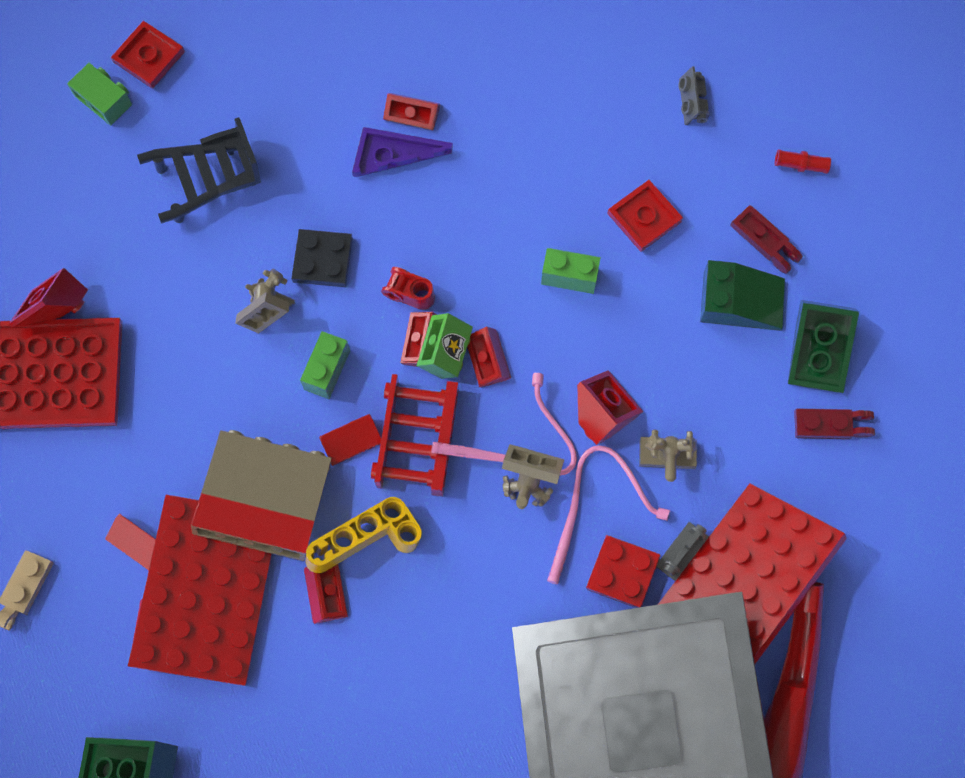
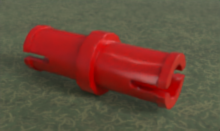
(802, 161)

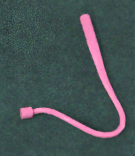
(468, 452)
(565, 539)

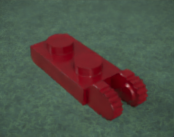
(765, 238)
(831, 423)

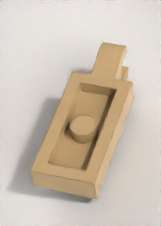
(23, 587)

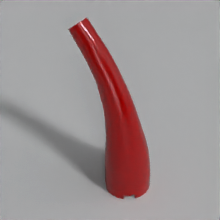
(791, 706)

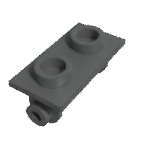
(691, 88)
(682, 550)

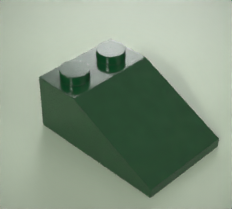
(741, 296)
(822, 345)
(127, 759)

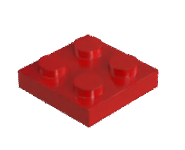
(147, 54)
(645, 215)
(623, 572)

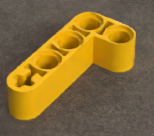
(360, 539)

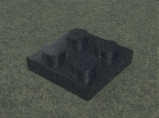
(322, 258)

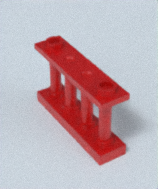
(441, 424)

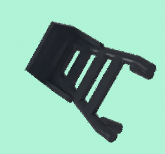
(219, 143)

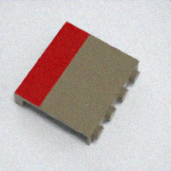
(261, 495)

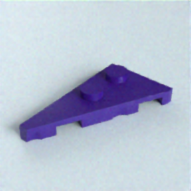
(387, 150)

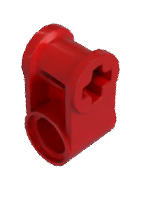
(404, 287)

